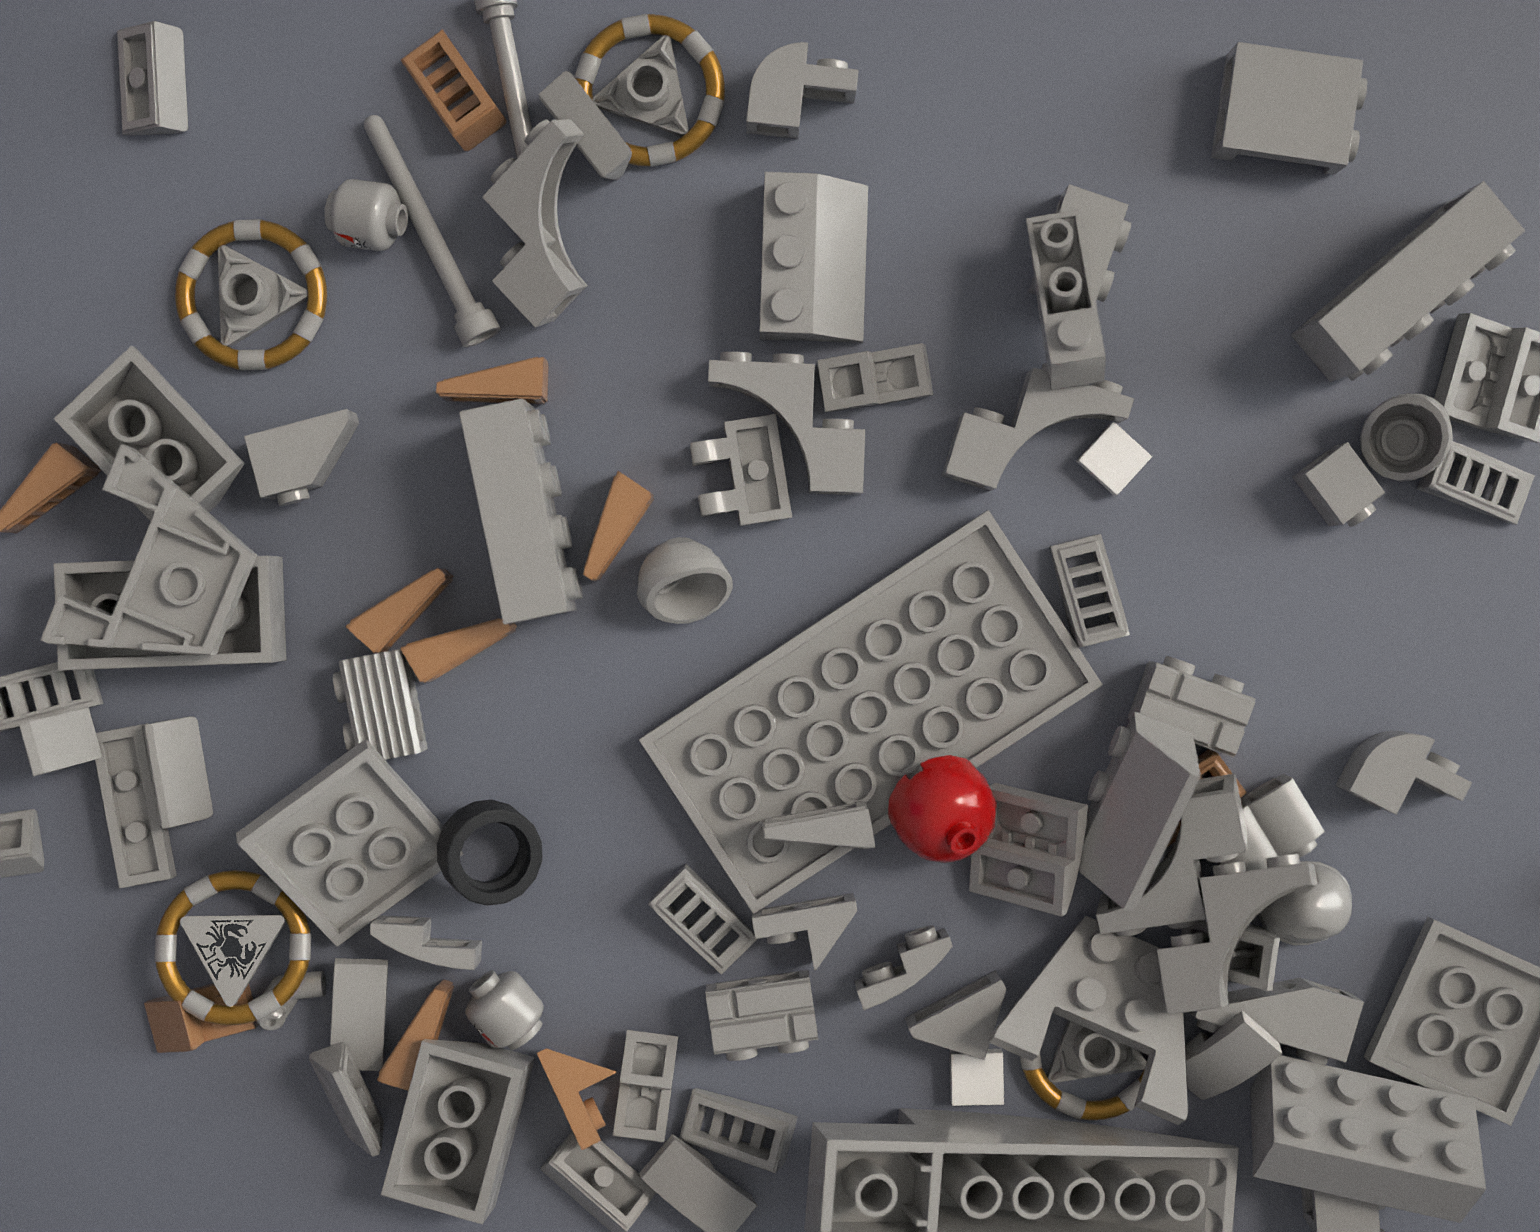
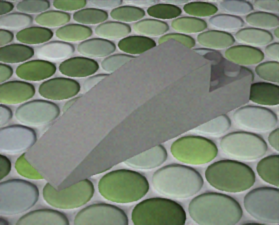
(1014, 1177)

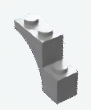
(525, 195)
(787, 387)
(986, 445)
(1209, 829)
(1197, 971)

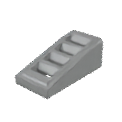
(1435, 483)
(1118, 625)
(86, 684)
(834, 826)
(686, 878)
(744, 1111)

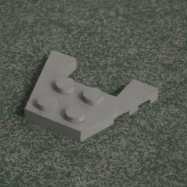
(179, 583)
(1116, 991)

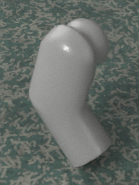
(311, 987)

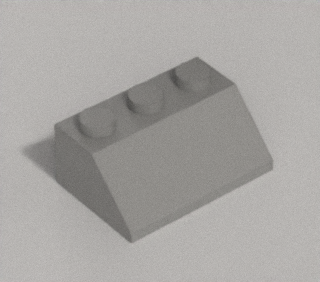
(813, 258)
(143, 411)
(1137, 806)
(458, 1127)

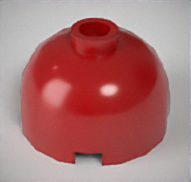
(943, 810)

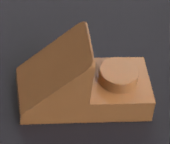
(181, 1032)
(569, 1077)

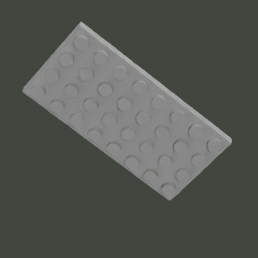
(916, 668)

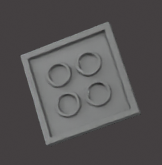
(347, 842)
(1463, 1021)

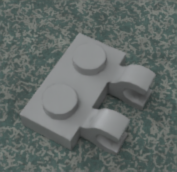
(756, 471)

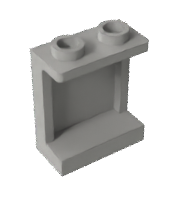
(1289, 106)

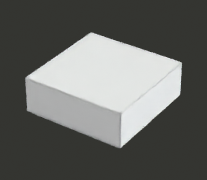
(1114, 458)
(976, 1080)

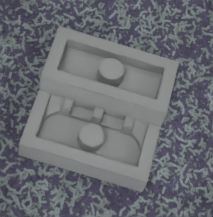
(1492, 378)
(1031, 851)

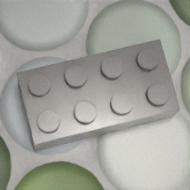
(1408, 283)
(519, 510)
(252, 636)
(1366, 1138)

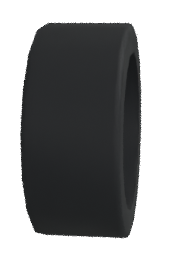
(515, 879)

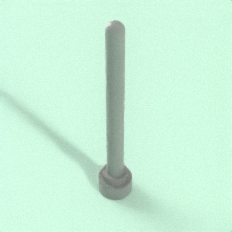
(498, 15)
(473, 321)

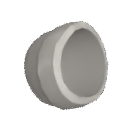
(1406, 437)
(683, 581)
(1311, 912)

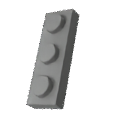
(137, 840)

